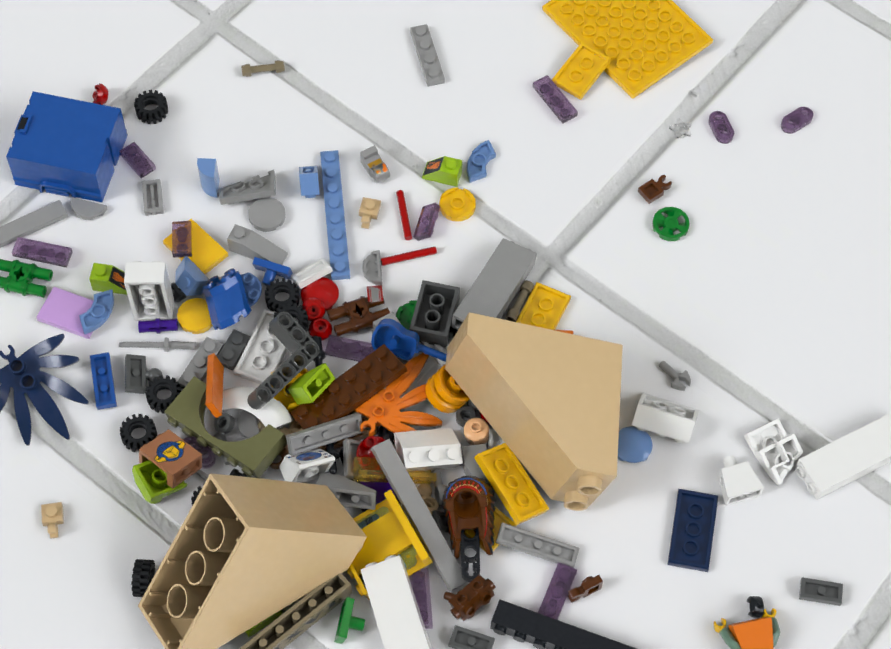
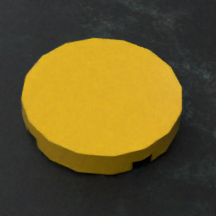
(457, 204)
(194, 316)

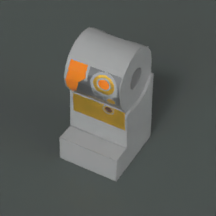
(374, 165)

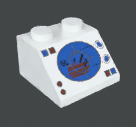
(306, 465)

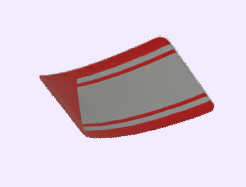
(375, 293)

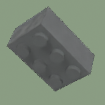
(435, 312)

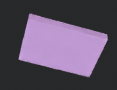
(63, 311)

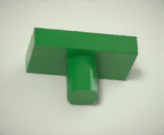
(347, 621)

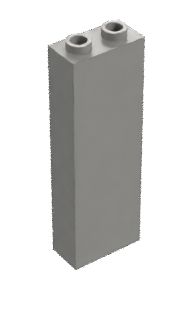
(496, 282)

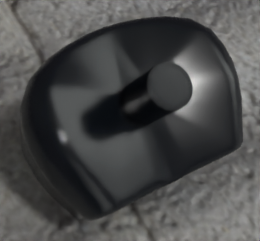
(178, 294)
(756, 606)

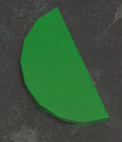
(405, 313)

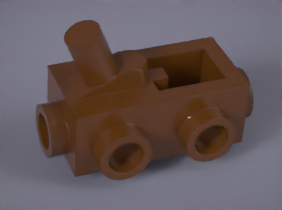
(470, 598)

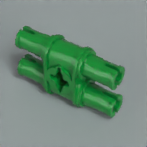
(21, 278)

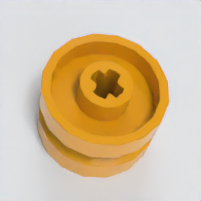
(445, 392)

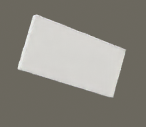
(262, 353)

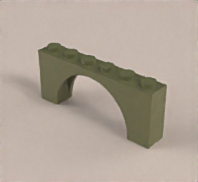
(252, 454)

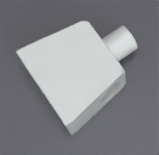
(738, 481)

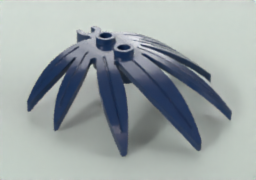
(25, 377)

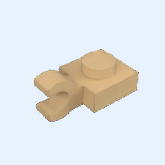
(369, 210)
(52, 516)

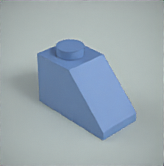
(309, 181)
(190, 278)

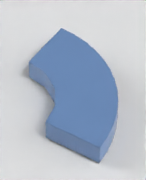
(478, 160)
(99, 311)

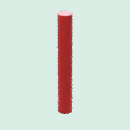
(404, 215)
(408, 256)

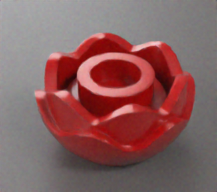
(100, 94)
(319, 308)
(322, 323)

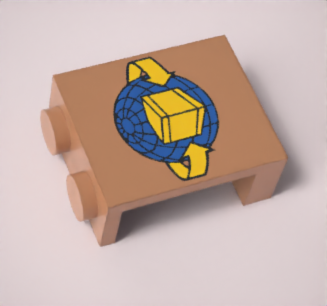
(172, 456)

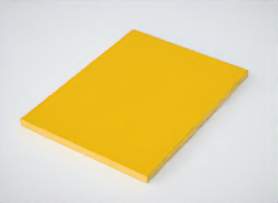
(638, 35)

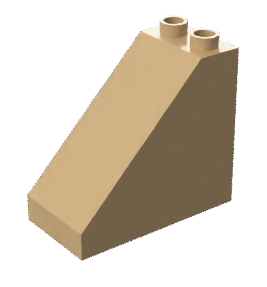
(547, 399)
(245, 557)

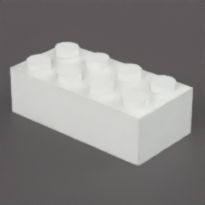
(149, 290)

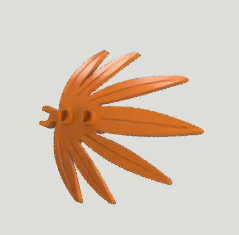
(386, 405)

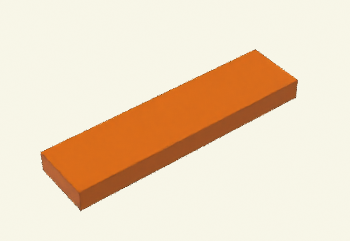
(214, 385)

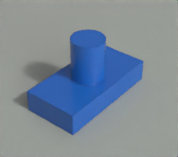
(271, 270)

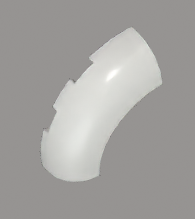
(272, 413)

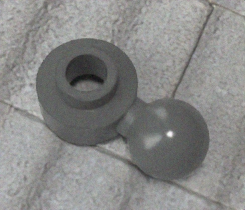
(465, 411)
(224, 425)

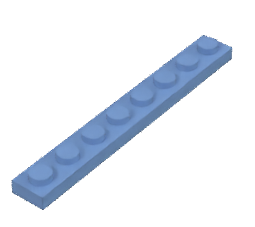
(335, 215)

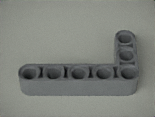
(298, 348)

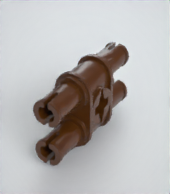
(356, 322)

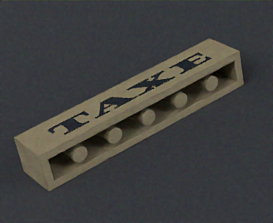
(302, 615)

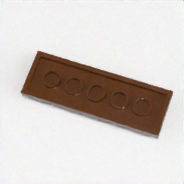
(351, 389)

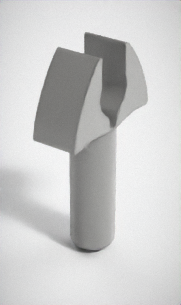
(676, 376)

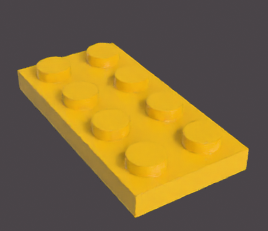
(511, 483)

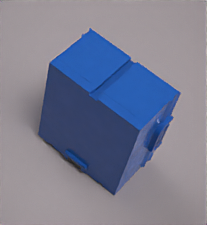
(67, 146)

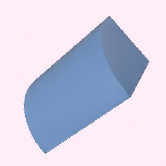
(209, 176)

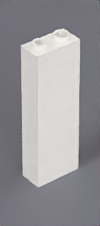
(847, 458)
(395, 604)

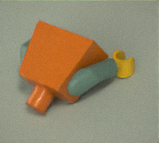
(751, 634)

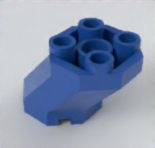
(226, 299)

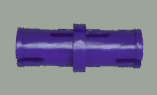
(158, 325)

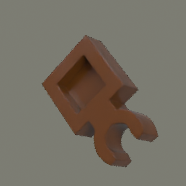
(653, 190)
(588, 586)

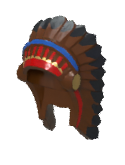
(469, 506)

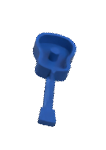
(401, 341)

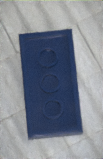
(693, 530)

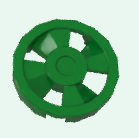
(670, 223)

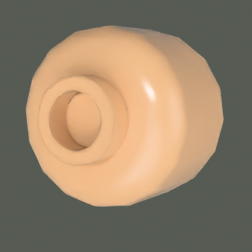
(476, 431)

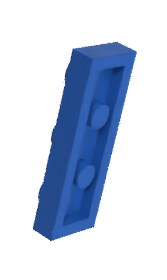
(103, 381)

